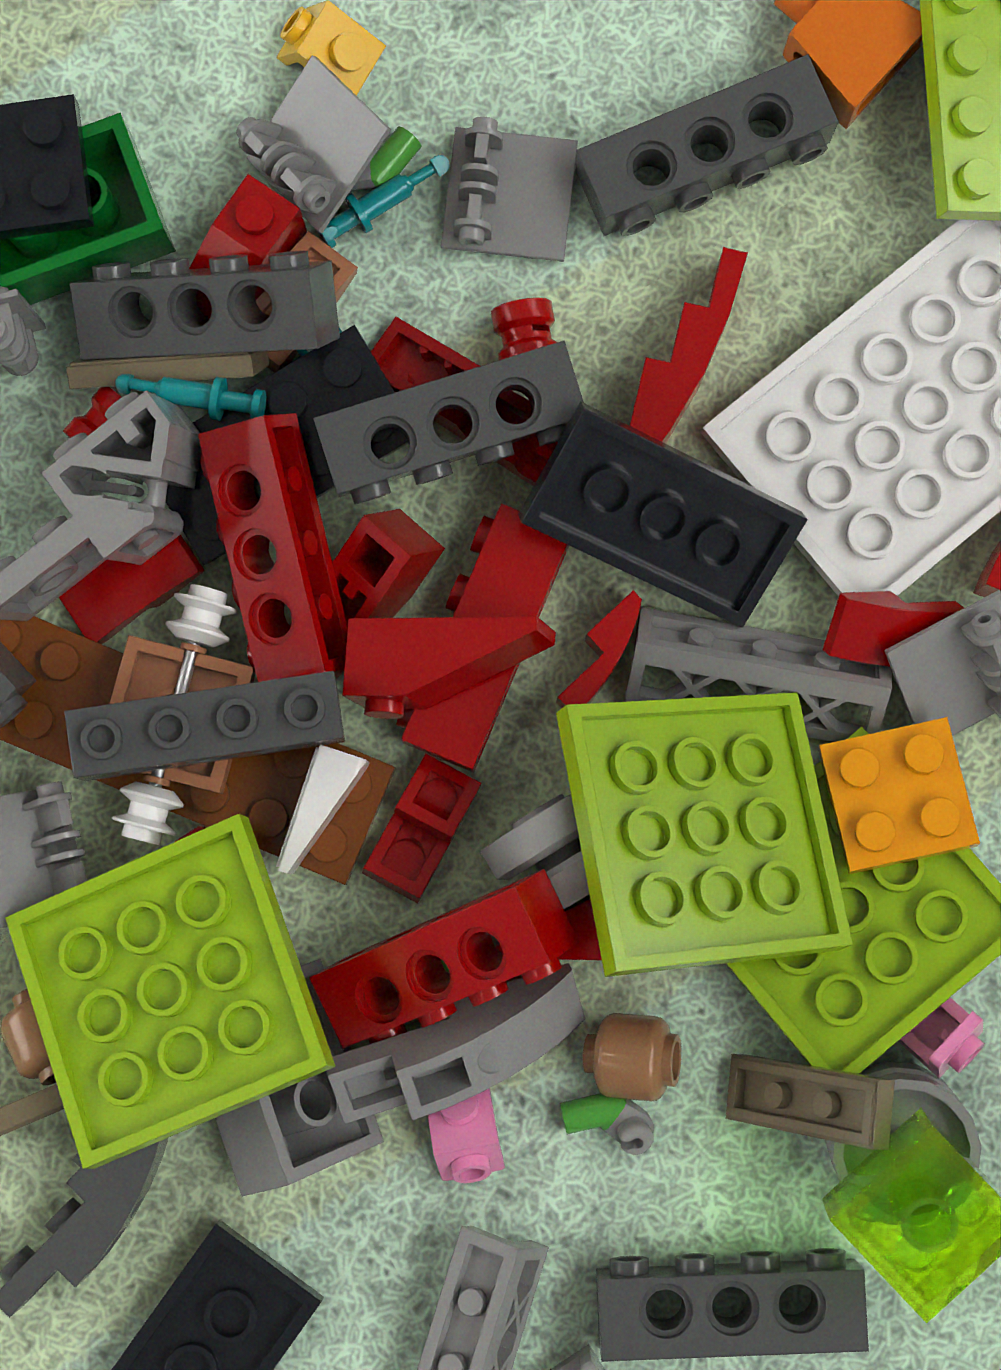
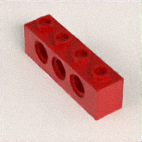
(289, 518)
(521, 916)

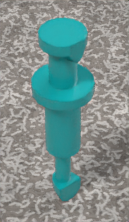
(380, 200)
(198, 395)

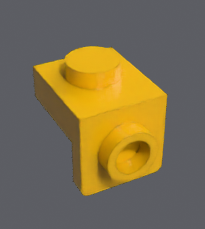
(334, 40)

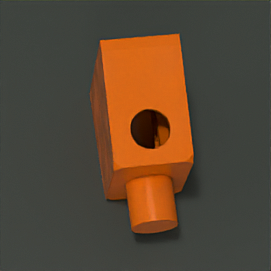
(852, 46)

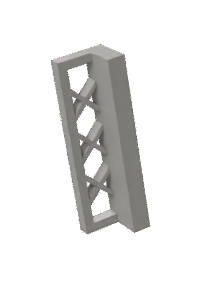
(758, 658)
(483, 1303)

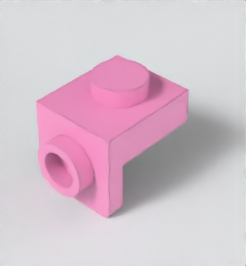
(946, 1038)
(466, 1140)

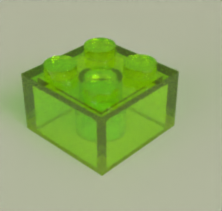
(920, 1215)

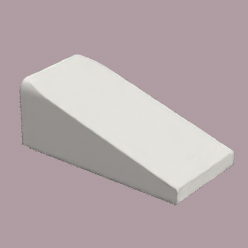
(325, 788)

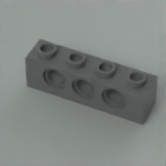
(785, 95)
(114, 326)
(539, 374)
(204, 726)
(829, 1324)

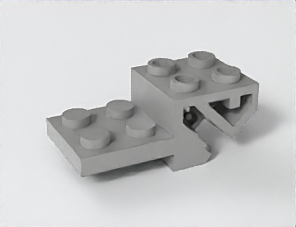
(140, 443)

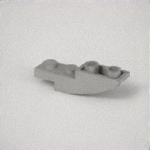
(460, 1054)

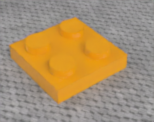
(898, 795)

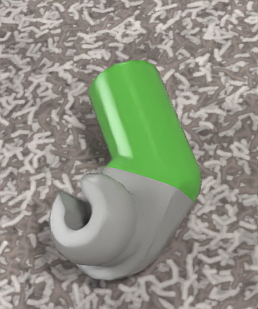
(389, 159)
(617, 1117)

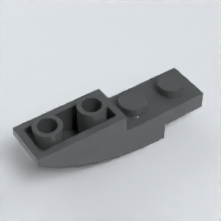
(83, 1231)

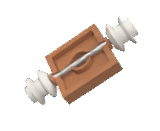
(164, 670)

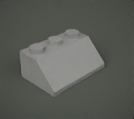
(294, 1128)

